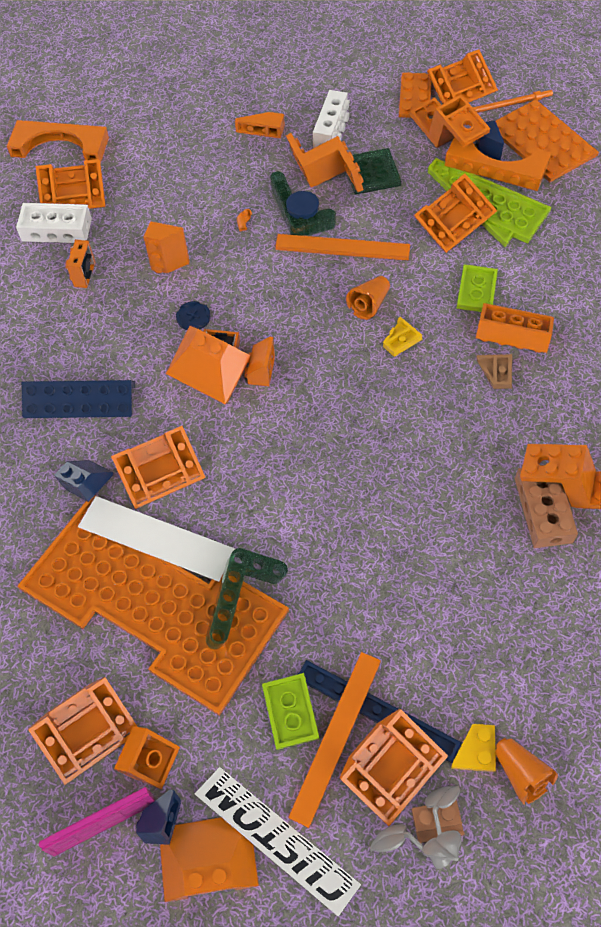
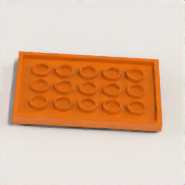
(538, 128)

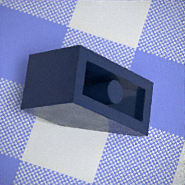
(159, 819)

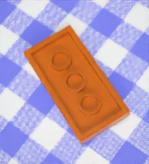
(414, 92)

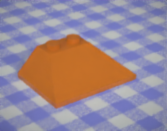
(466, 77)
(72, 184)
(455, 213)
(208, 364)
(158, 467)
(83, 729)
(392, 765)
(206, 859)

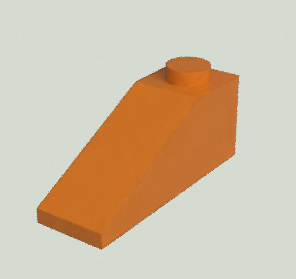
(263, 124)

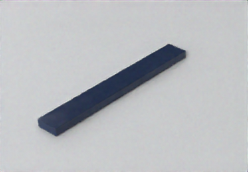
(373, 707)

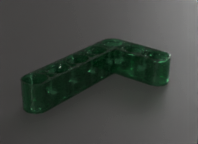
(320, 222)
(233, 589)

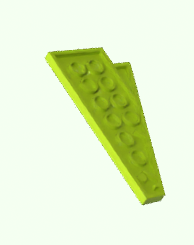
(515, 215)

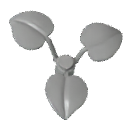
(439, 849)

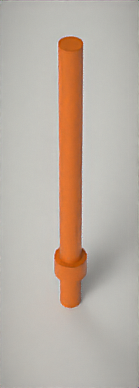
(538, 95)

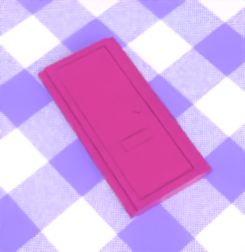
(97, 822)

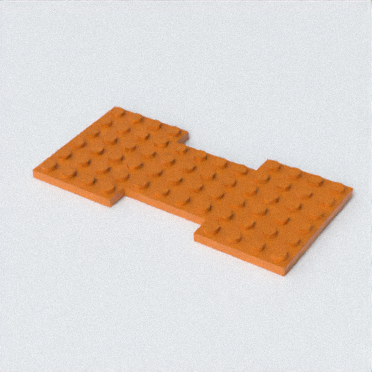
(157, 606)

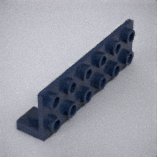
(77, 399)

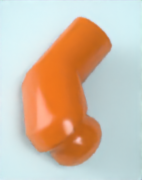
(243, 218)

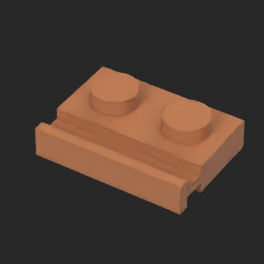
(425, 823)

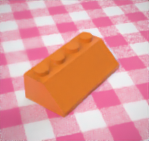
(515, 328)

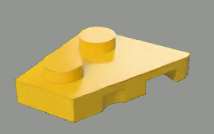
(401, 337)
(477, 750)

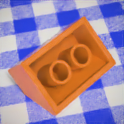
(166, 247)

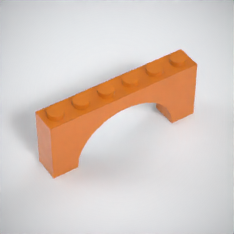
(30, 134)
(522, 173)

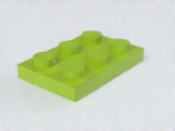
(476, 287)
(290, 711)

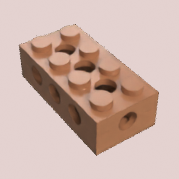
(546, 512)

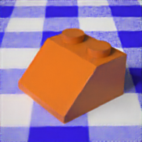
(261, 363)
(147, 757)

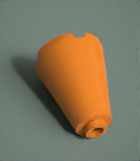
(368, 297)
(524, 770)

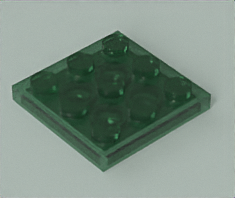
(377, 171)

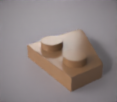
(497, 370)

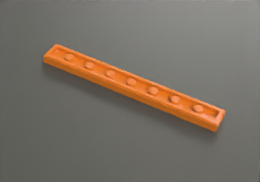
(344, 247)
(334, 740)

